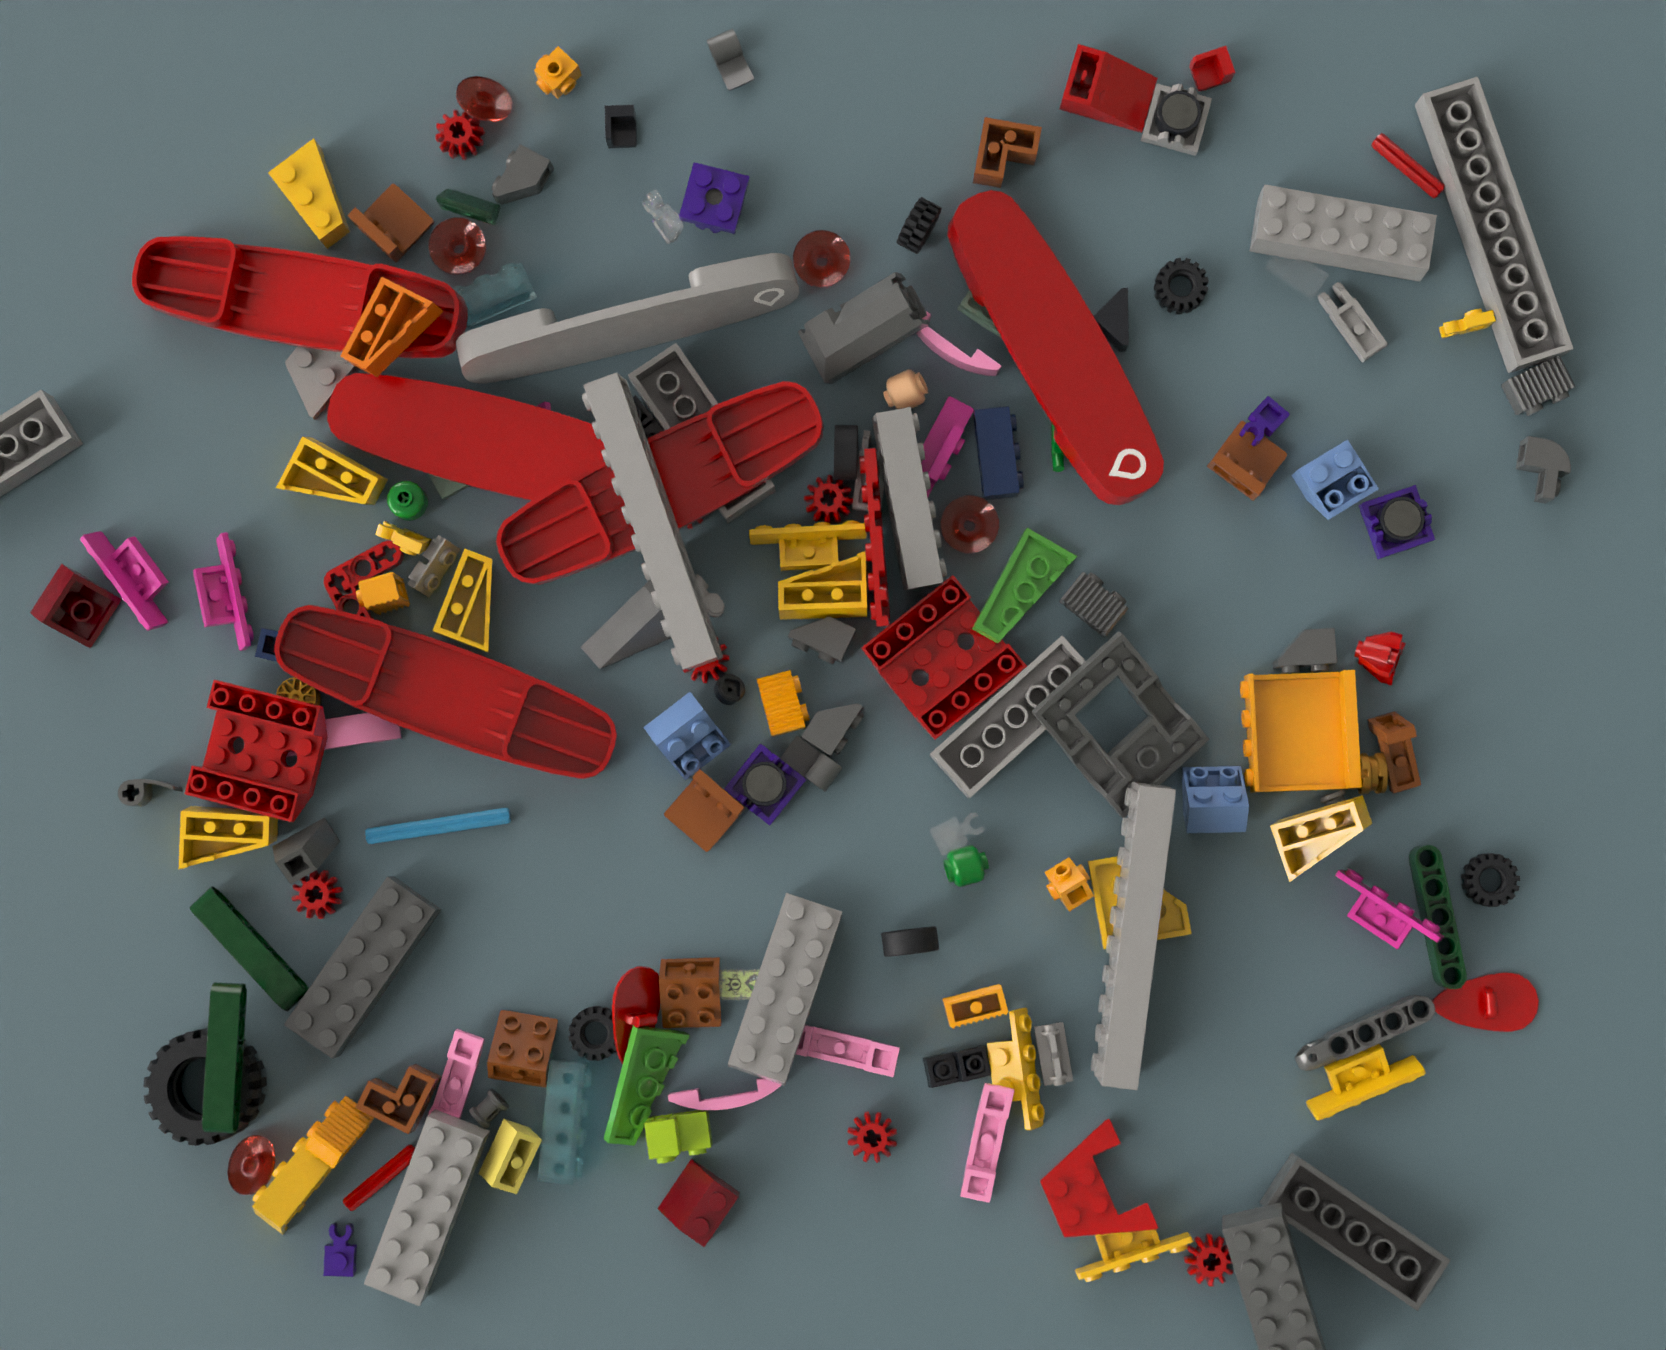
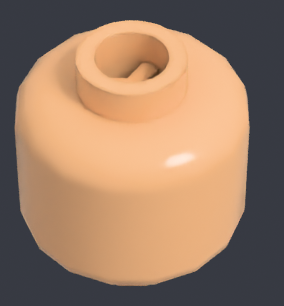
(905, 390)

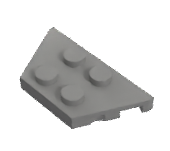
(316, 375)

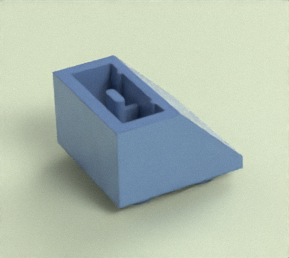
(1335, 480)
(687, 736)
(1214, 799)

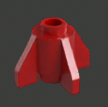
(1381, 655)

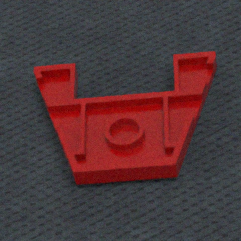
(1081, 1196)

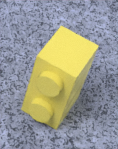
(510, 1156)

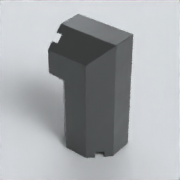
(863, 327)

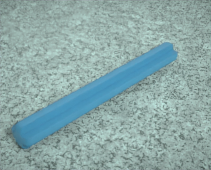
(438, 825)

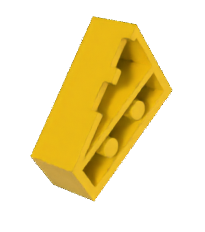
(311, 191)
(330, 474)
(826, 592)
(467, 603)
(222, 832)
(1317, 833)
(291, 1187)

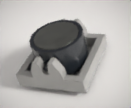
(1176, 118)

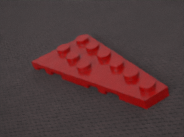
(875, 550)

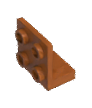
(393, 222)
(1247, 466)
(704, 811)
(690, 992)
(522, 1048)

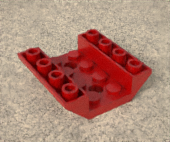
(928, 642)
(259, 774)

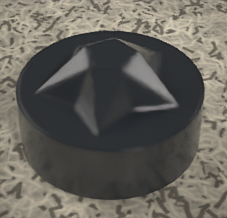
(729, 689)

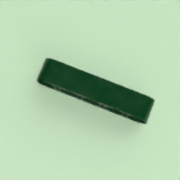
(1442, 901)
(249, 948)
(224, 1057)

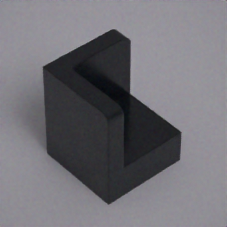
(620, 126)

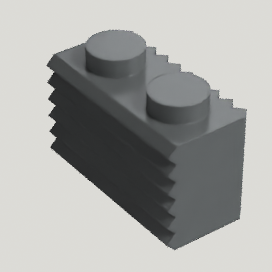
(1537, 386)
(1094, 603)

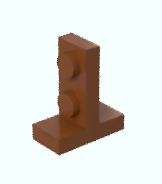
(1395, 743)

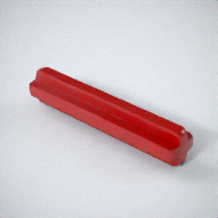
(1407, 165)
(379, 1178)

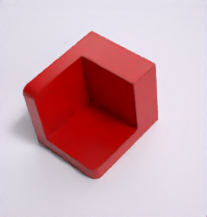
(1212, 69)

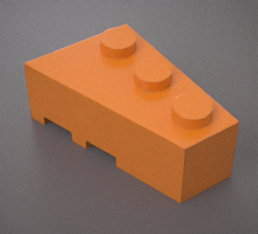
(388, 327)

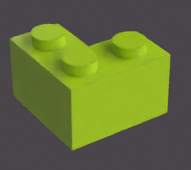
(678, 1132)

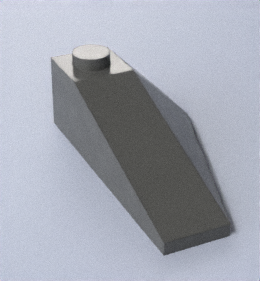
(628, 631)

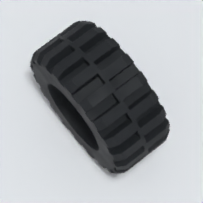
(167, 1095)

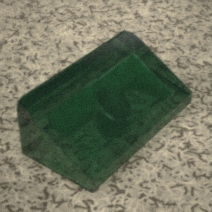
(468, 206)

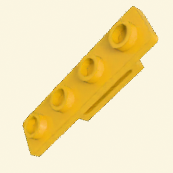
(807, 545)
(1014, 1067)
(1362, 1078)
(1124, 1248)

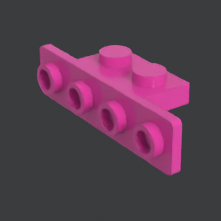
(945, 439)
(132, 575)
(220, 593)
(1383, 916)

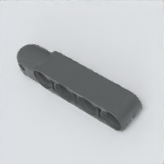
(1406, 1020)

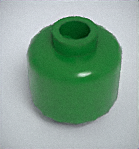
(416, 503)
(965, 866)

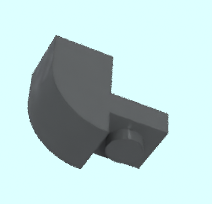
(1548, 460)

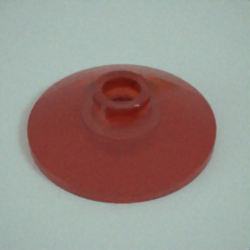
(484, 98)
(450, 234)
(817, 245)
(969, 509)
(251, 1165)

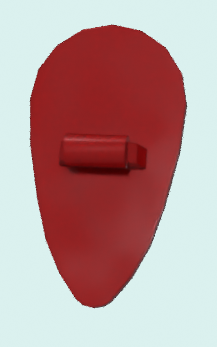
(634, 1003)
(1490, 1003)

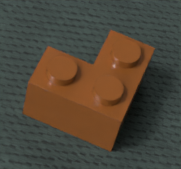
(1001, 143)
(402, 1105)

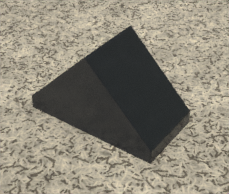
(1114, 320)

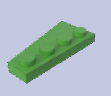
(1024, 579)
(644, 1068)

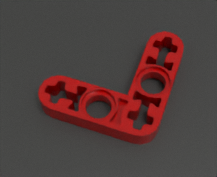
(348, 571)

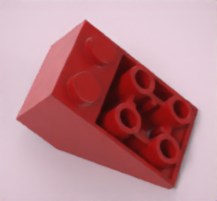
(1108, 89)

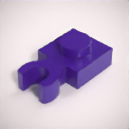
(1265, 419)
(340, 1256)

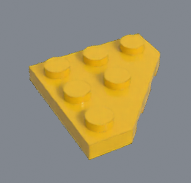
(1173, 914)

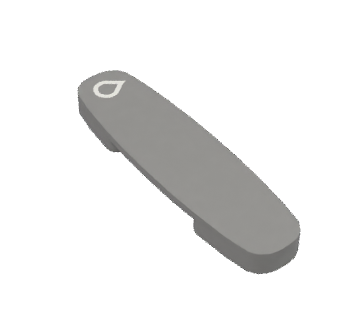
(540, 344)

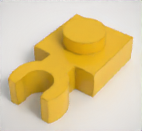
(1473, 321)
(409, 541)

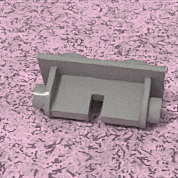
(428, 577)
(1053, 1054)

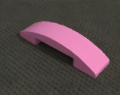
(978, 363)
(358, 730)
(848, 1050)
(458, 1073)
(692, 1098)
(986, 1142)

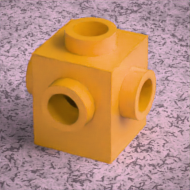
(557, 73)
(1064, 879)

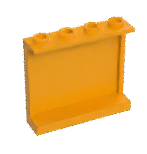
(1301, 731)

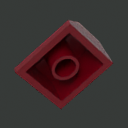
(75, 606)
(698, 1202)

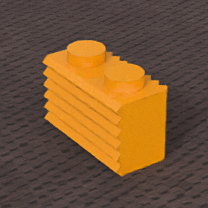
(383, 593)
(782, 703)
(975, 1005)
(338, 1132)

